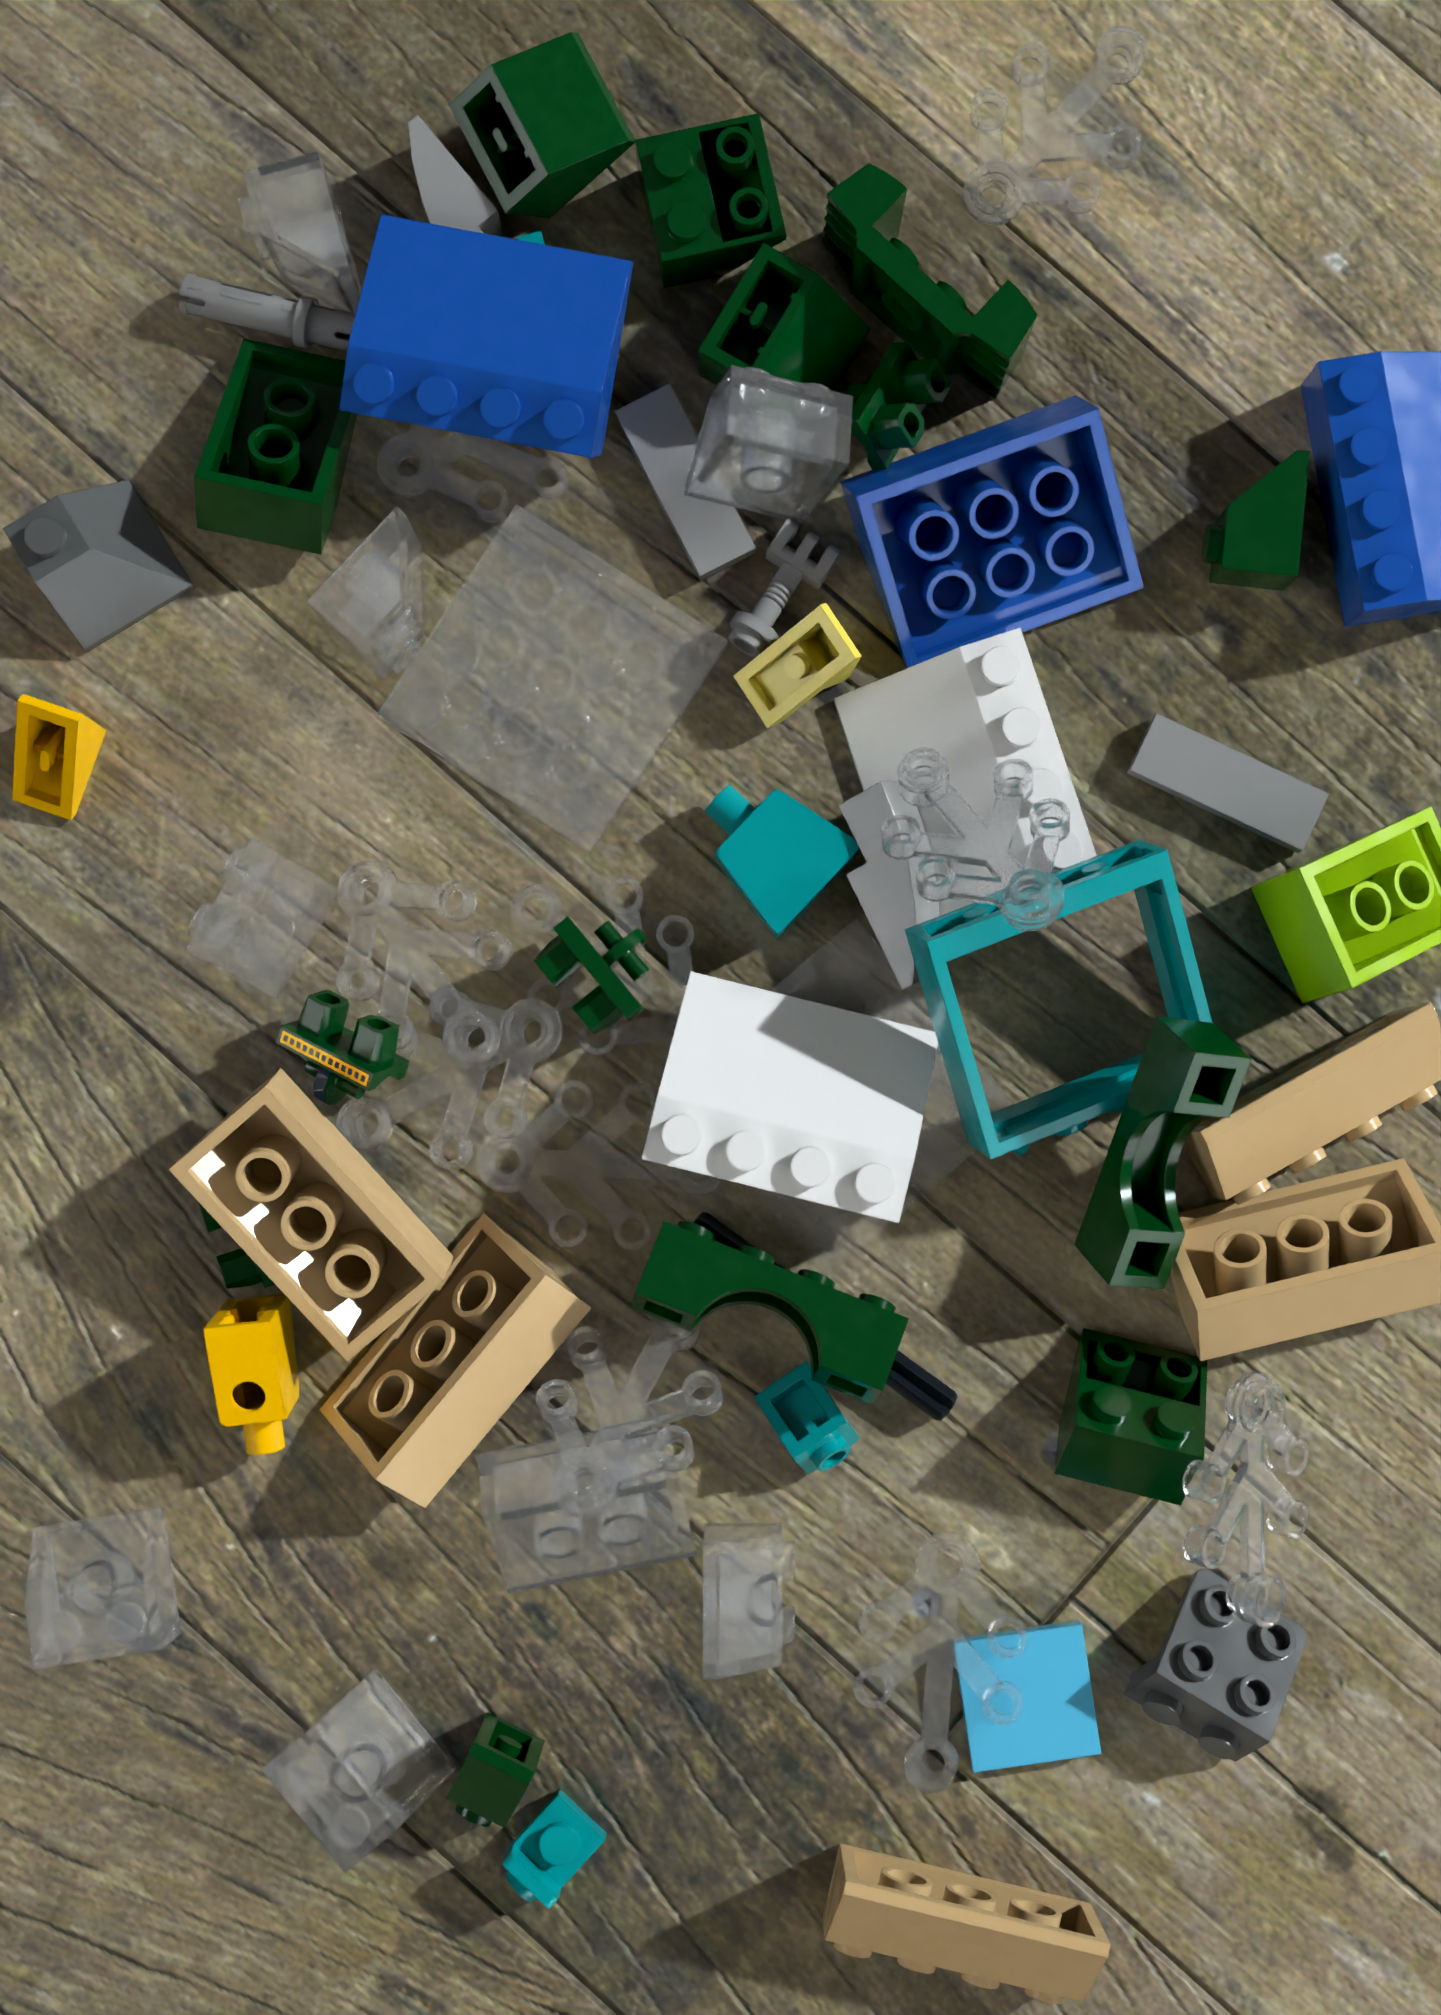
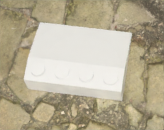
(975, 712)
(792, 1097)

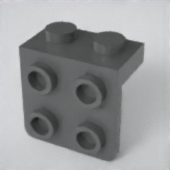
(1219, 1673)

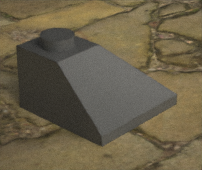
(99, 560)

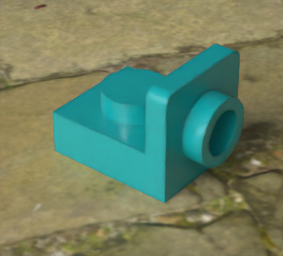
(807, 1420)
(551, 1849)

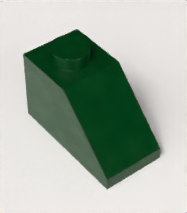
(1261, 530)
(495, 1772)

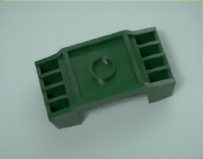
(931, 317)

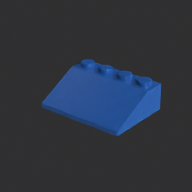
(487, 336)
(1380, 479)
(995, 530)

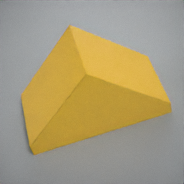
(53, 756)

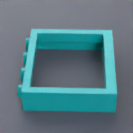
(967, 929)

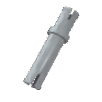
(297, 319)

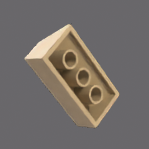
(1319, 1101)
(313, 1215)
(1307, 1259)
(453, 1363)
(963, 1925)

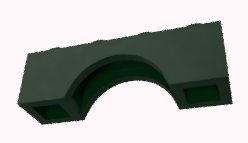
(1133, 1214)
(846, 1336)

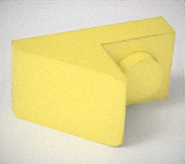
(798, 666)

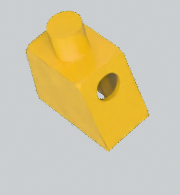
(253, 1345)

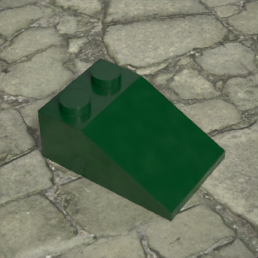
(276, 449)

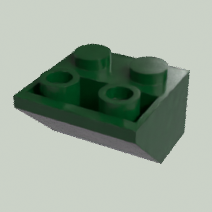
(542, 125)
(709, 198)
(783, 324)
(1132, 1416)

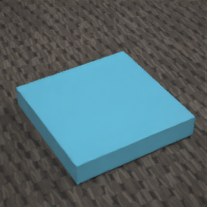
(1057, 1697)

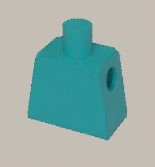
(778, 854)

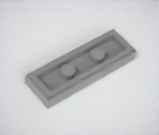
(664, 449)
(1227, 783)

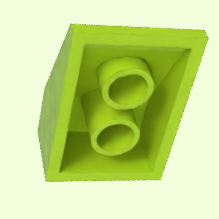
(1357, 907)

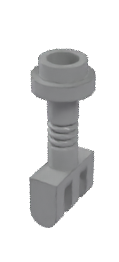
(754, 631)

